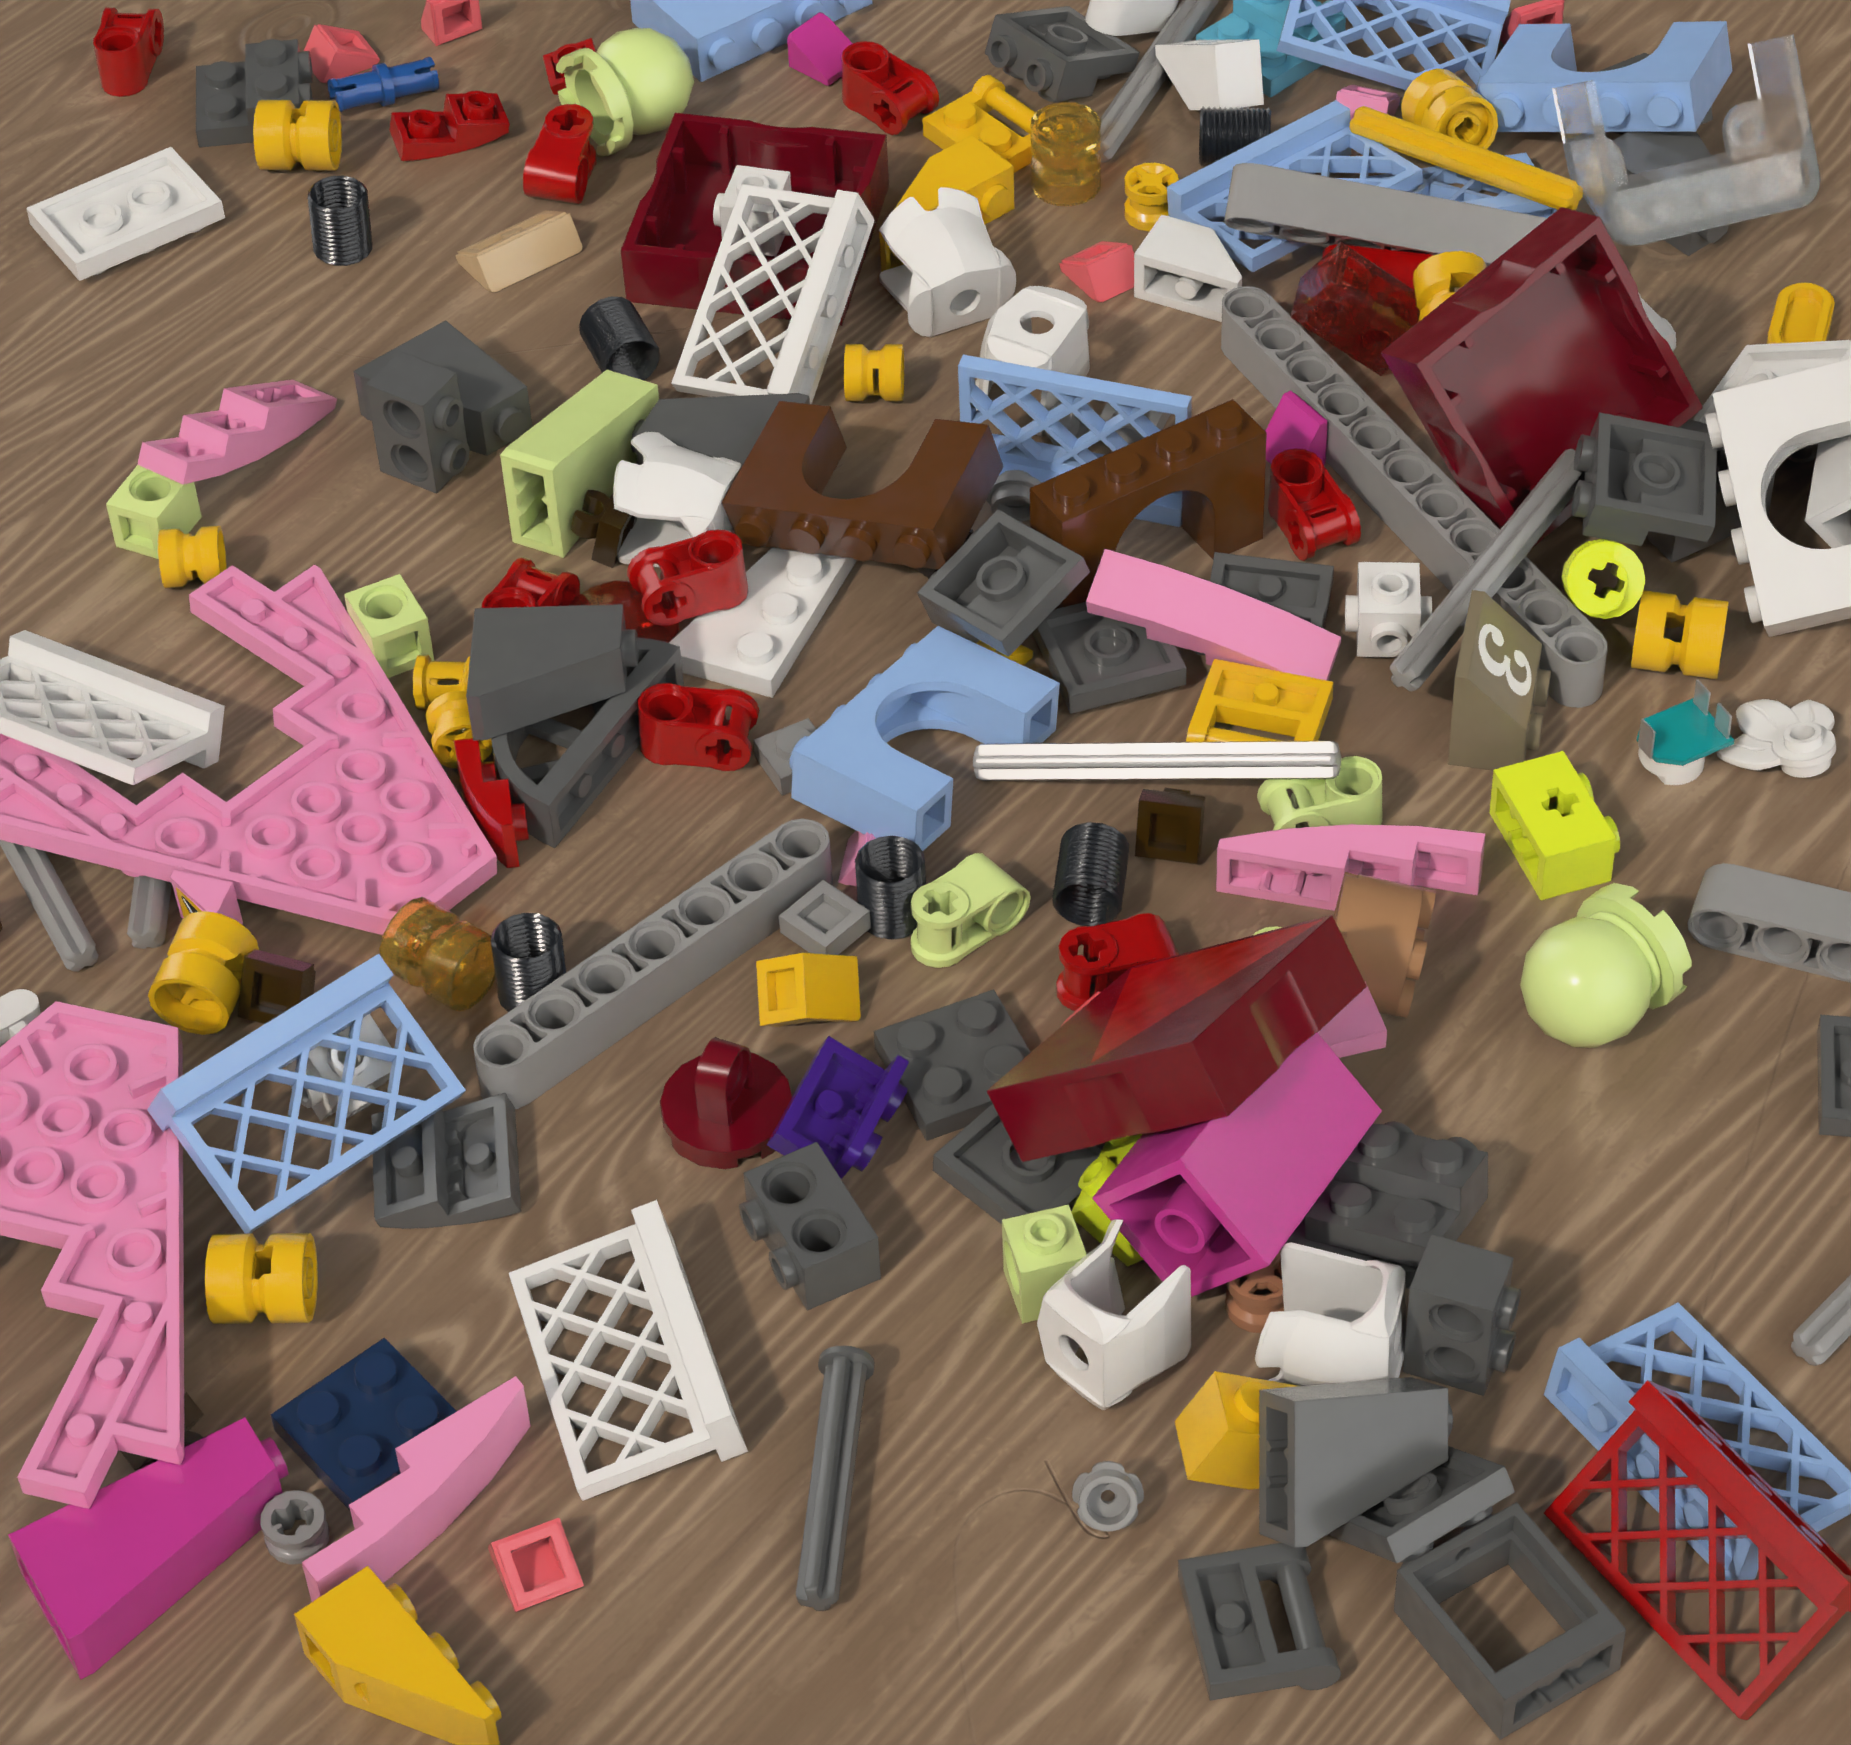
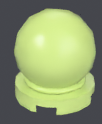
(628, 85)
(1603, 969)

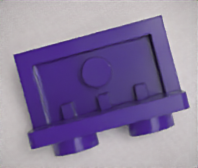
(841, 1106)

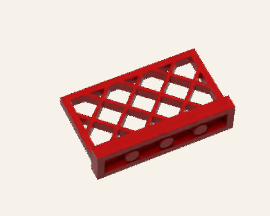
(1749, 1503)

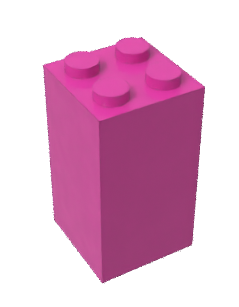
(1242, 1183)

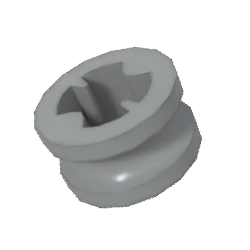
(281, 1514)

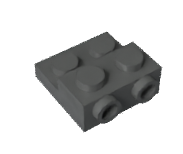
(1056, 52)
(231, 91)
(1645, 481)
(1001, 583)
(1399, 1193)

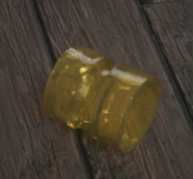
(1065, 153)
(439, 953)

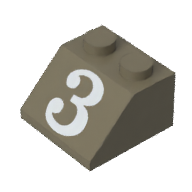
(1496, 689)

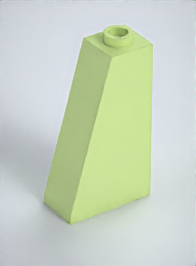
(570, 454)

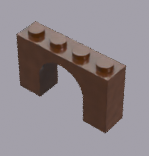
(1208, 457)
(908, 523)

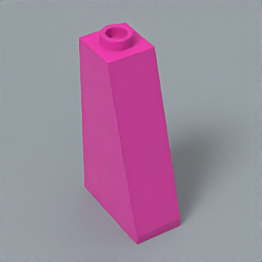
(146, 1541)

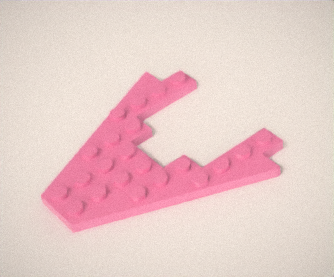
(327, 833)
(106, 1187)

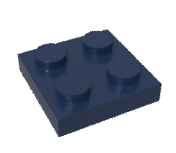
(357, 1418)

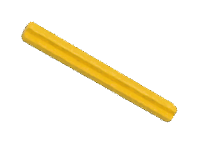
(1467, 159)

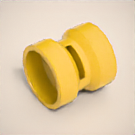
(861, 368)
(189, 556)

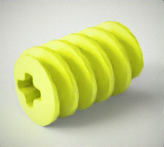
(1610, 601)

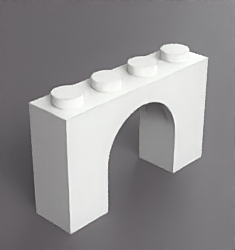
(1759, 430)

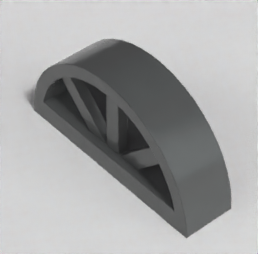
(563, 789)

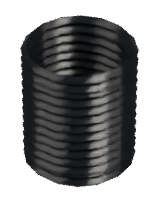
(1230, 130)
(340, 220)
(619, 338)
(1091, 874)
(886, 879)
(526, 956)

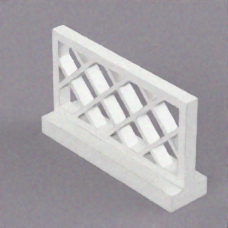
(818, 297)
(102, 712)
(684, 1347)

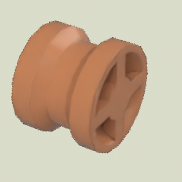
(1246, 1307)

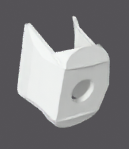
(949, 263)
(1059, 350)
(671, 494)
(1337, 1320)
(1120, 1349)

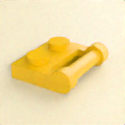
(970, 117)
(1259, 701)

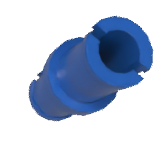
(384, 84)

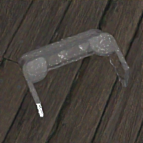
(1764, 171)

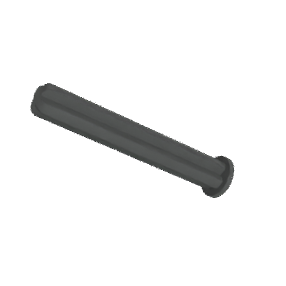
(832, 1475)

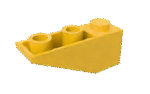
(965, 167)
(1222, 1431)
(385, 1663)

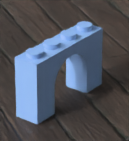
(732, 32)
(1658, 94)
(936, 684)

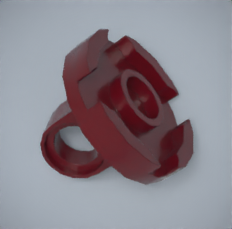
(724, 1105)

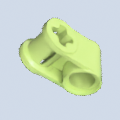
(1345, 800)
(965, 911)

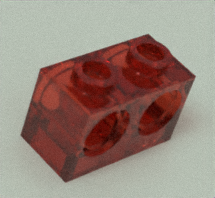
(1355, 306)

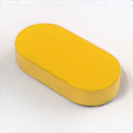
(1801, 314)

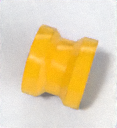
(1147, 194)
(450, 721)

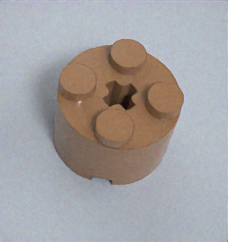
(1382, 935)

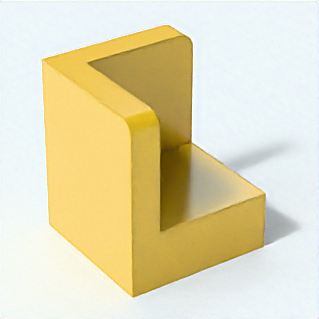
(808, 989)

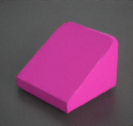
(817, 49)
(1296, 426)

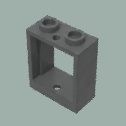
(1541, 1679)

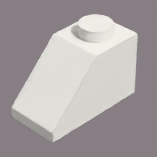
(1214, 72)
(1184, 268)

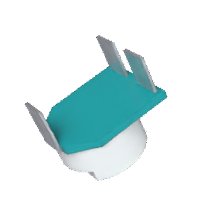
(1680, 737)

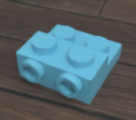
(1264, 22)

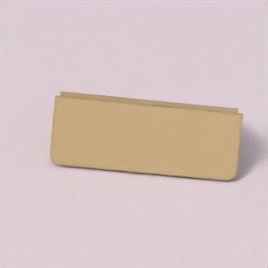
(521, 250)

